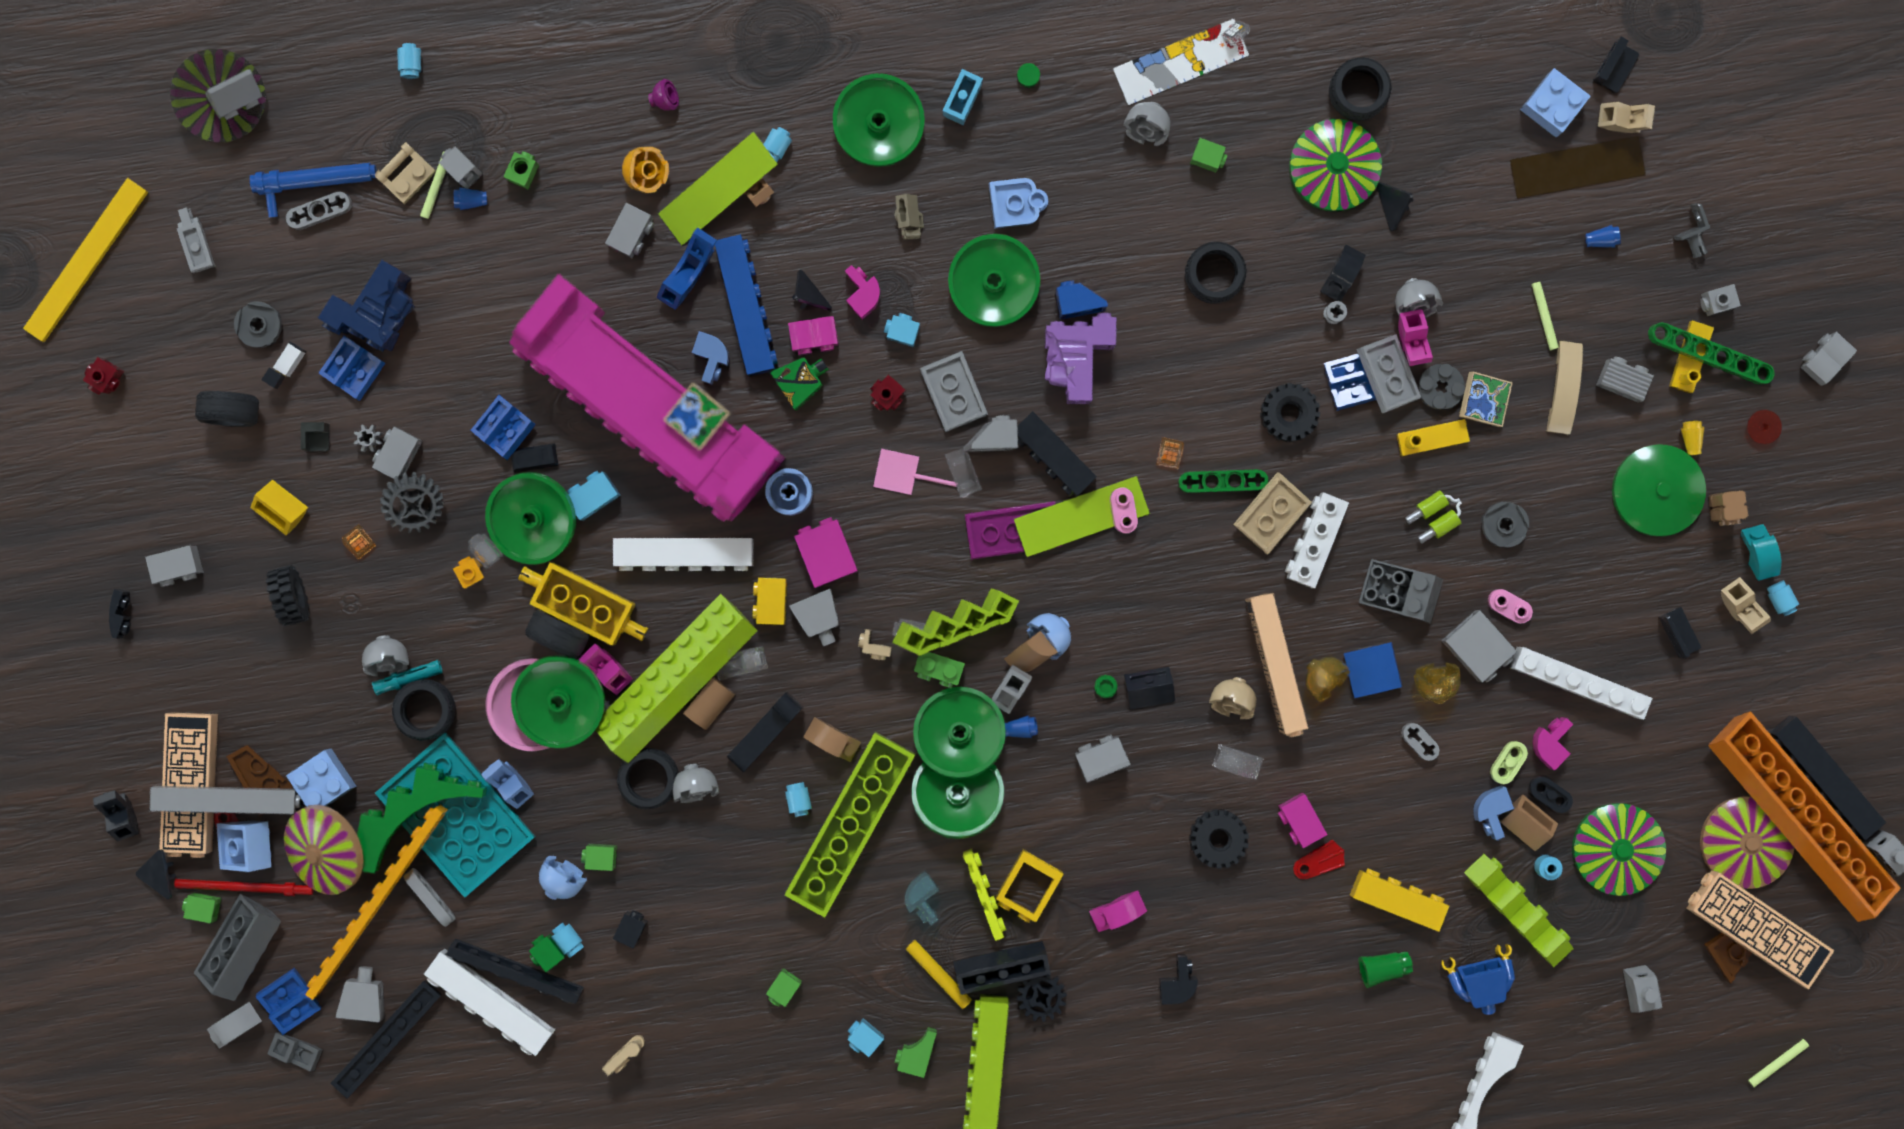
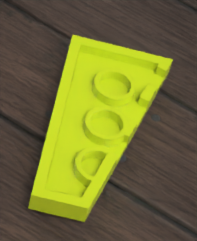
(989, 903)

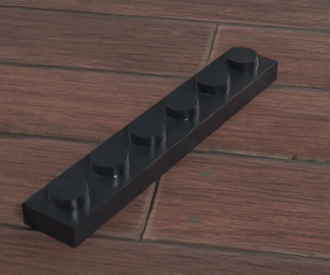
(516, 971)
(386, 1039)

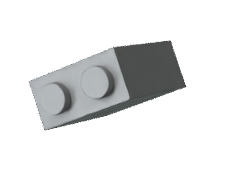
(1479, 646)

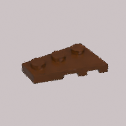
(256, 771)
(1727, 955)

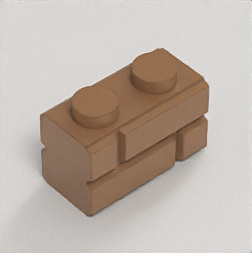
(1728, 507)

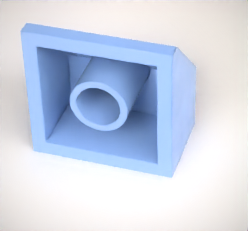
(244, 845)

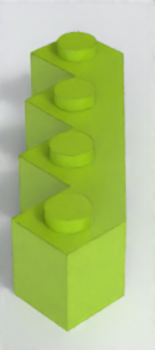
(967, 621)
(1522, 914)

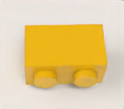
(771, 601)

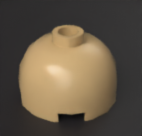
(1234, 697)

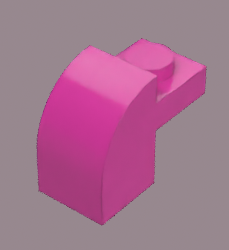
(867, 295)
(1413, 337)
(607, 669)
(1546, 743)
(1118, 912)

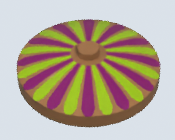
(1744, 844)
(323, 849)

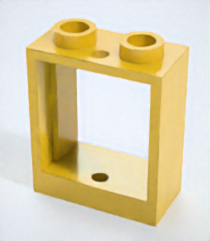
(1043, 867)

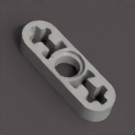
(305, 223)
(429, 897)

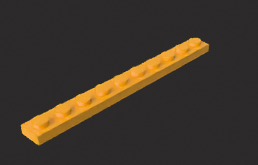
(380, 894)

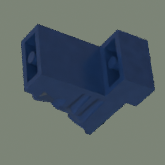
(376, 312)

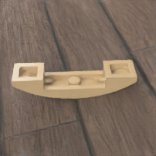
(1566, 387)

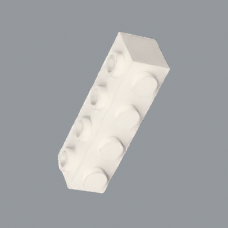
(1317, 540)

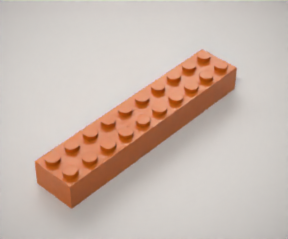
(1804, 817)

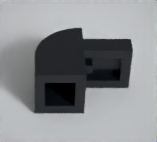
(1343, 273)
(118, 814)
(1179, 988)

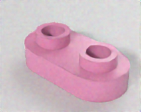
(1123, 510)
(1510, 606)

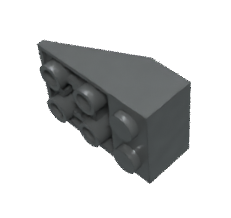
(1401, 590)

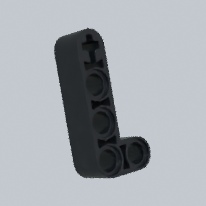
(765, 731)

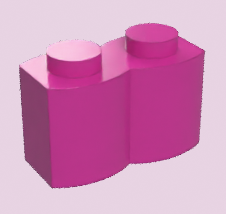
(813, 334)

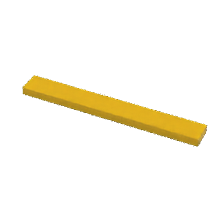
(85, 260)

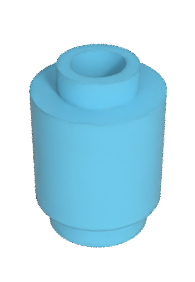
(409, 61)
(777, 143)
(1782, 598)
(798, 799)
(1542, 863)
(567, 939)

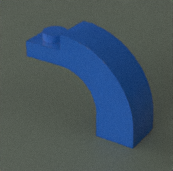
(688, 270)

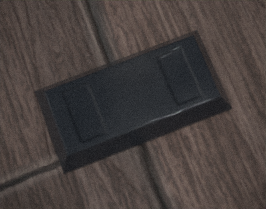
(534, 458)

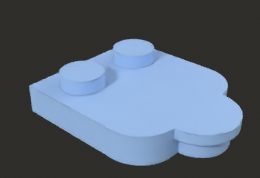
(1016, 202)

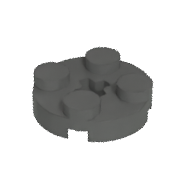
(247, 332)
(1454, 389)
(1517, 529)

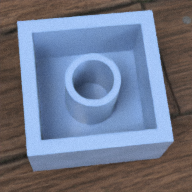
(1555, 102)
(321, 779)

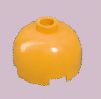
(645, 169)

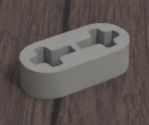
(1416, 745)

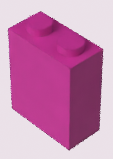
(825, 552)

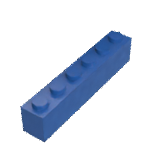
(745, 306)

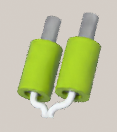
(1442, 524)

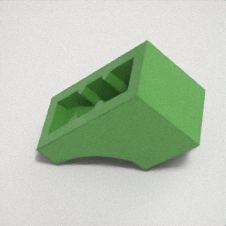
(915, 1057)

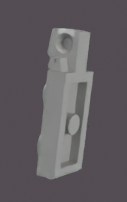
(194, 242)

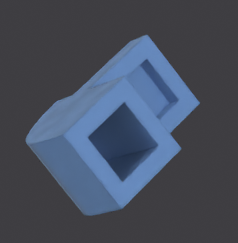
(715, 352)
(508, 782)
(1489, 806)

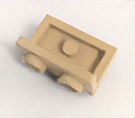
(878, 651)

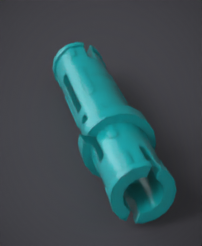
(398, 680)

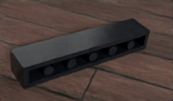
(1827, 777)

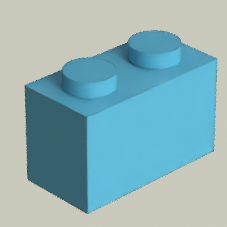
(962, 97)
(592, 495)

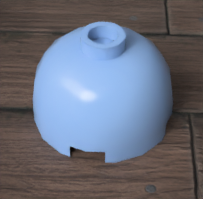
(1055, 630)
(560, 879)

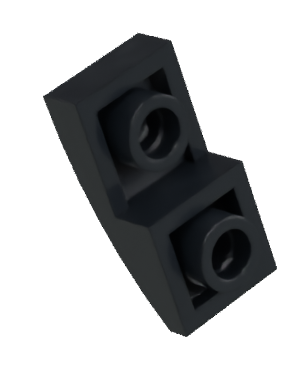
(118, 621)

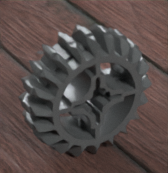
(421, 488)

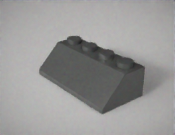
(237, 948)

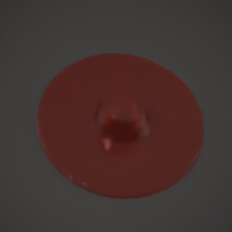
(1764, 426)

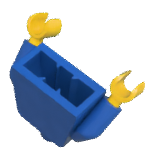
(1484, 981)

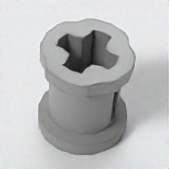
(1341, 308)

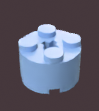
(781, 481)

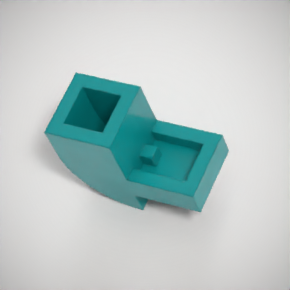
(1764, 552)

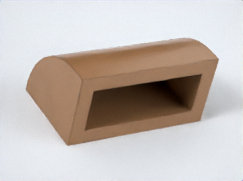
(1031, 653)
(709, 703)
(1529, 823)

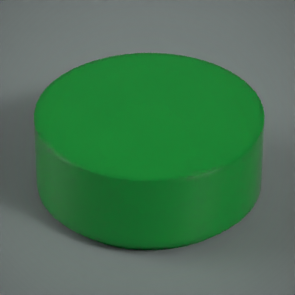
(1028, 75)
(1105, 686)

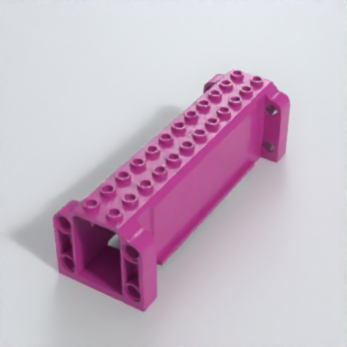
(634, 396)

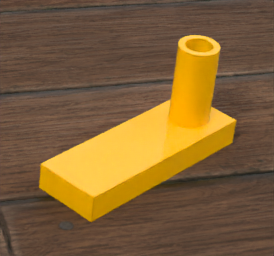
(1687, 369)
(1433, 437)

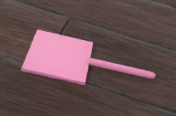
(898, 471)

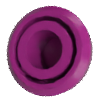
(664, 95)

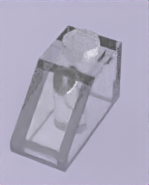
(744, 663)
(1237, 762)

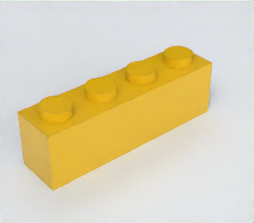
(1399, 900)

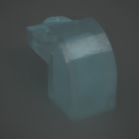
(917, 893)

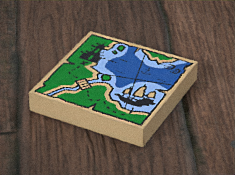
(1485, 399)
(696, 416)

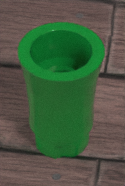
(1384, 967)

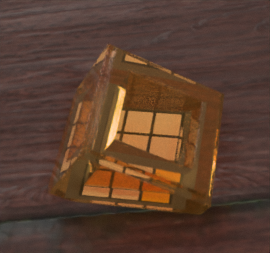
(1170, 453)
(358, 542)

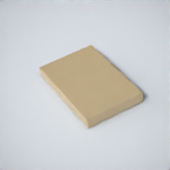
(1272, 513)

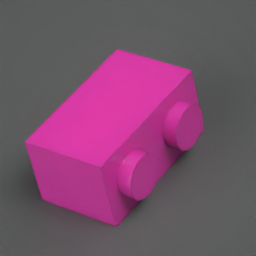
(1302, 820)

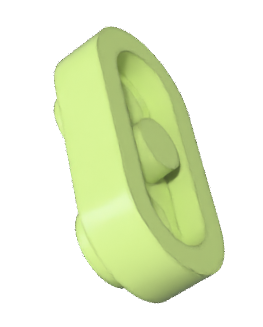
(1509, 763)

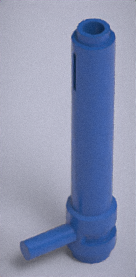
(278, 181)

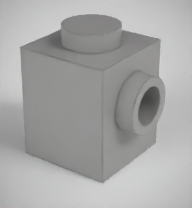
(1720, 300)

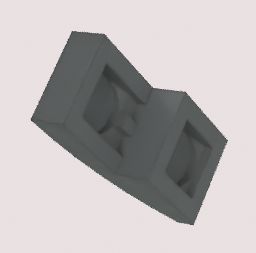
(295, 1051)

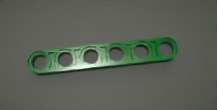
(1710, 356)

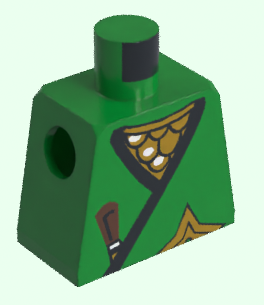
(799, 380)

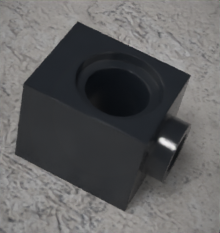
(630, 928)

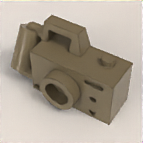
(908, 216)

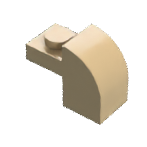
(1626, 118)
(1742, 605)

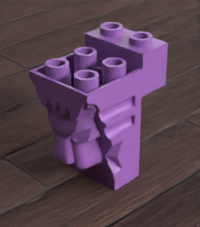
(1072, 354)

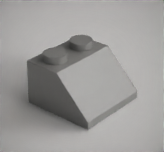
(234, 94)
(995, 436)
(1101, 758)

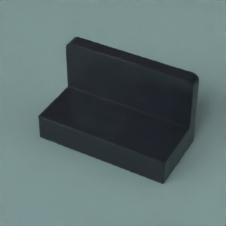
(1616, 65)
(1680, 632)
(1150, 688)

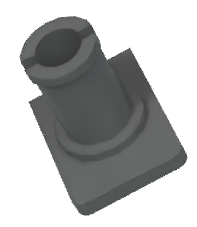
(1694, 234)

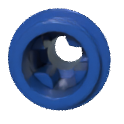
(469, 198)
(1604, 237)
(1022, 727)

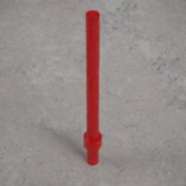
(287, 889)

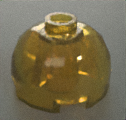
(1324, 676)
(1437, 683)

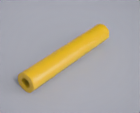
(938, 973)

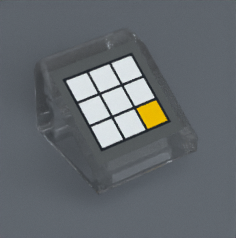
(1236, 32)

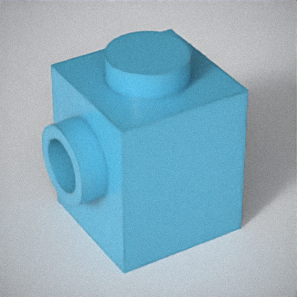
(902, 329)
(864, 1037)

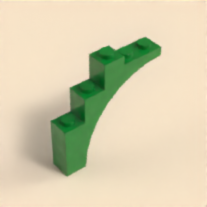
(428, 787)

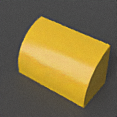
(278, 507)

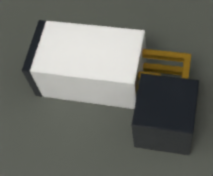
(285, 364)

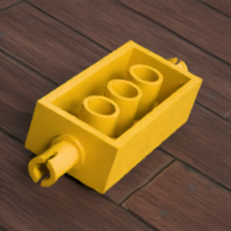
(582, 604)

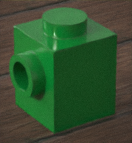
(545, 952)

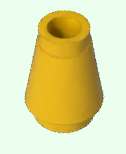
(1693, 436)

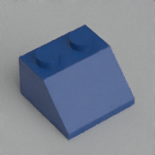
(1077, 300)

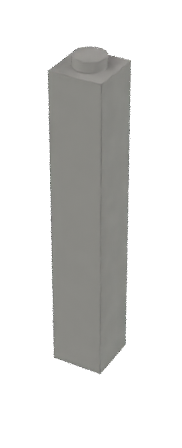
(224, 799)

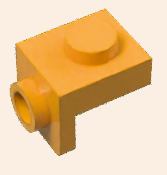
(468, 571)

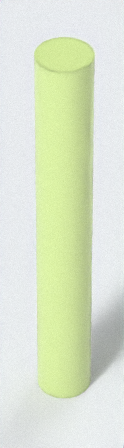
(433, 192)
(1545, 316)
(1778, 1063)

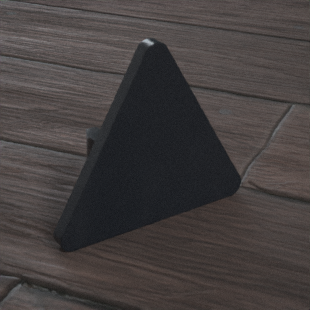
(1394, 202)
(808, 293)
(156, 874)

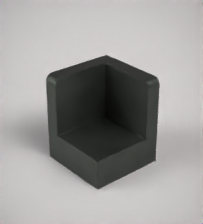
(314, 436)

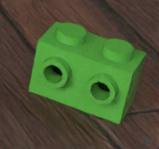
(939, 667)

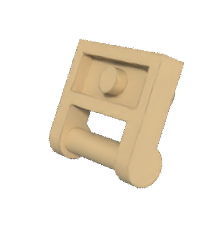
(410, 179)
(620, 1059)

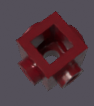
(102, 376)
(887, 385)

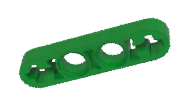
(1223, 485)

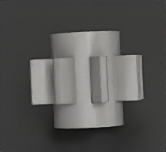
(374, 441)

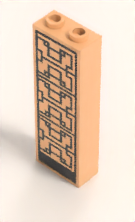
(1276, 664)
(191, 762)
(1759, 929)

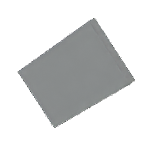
(1389, 373)
(953, 391)

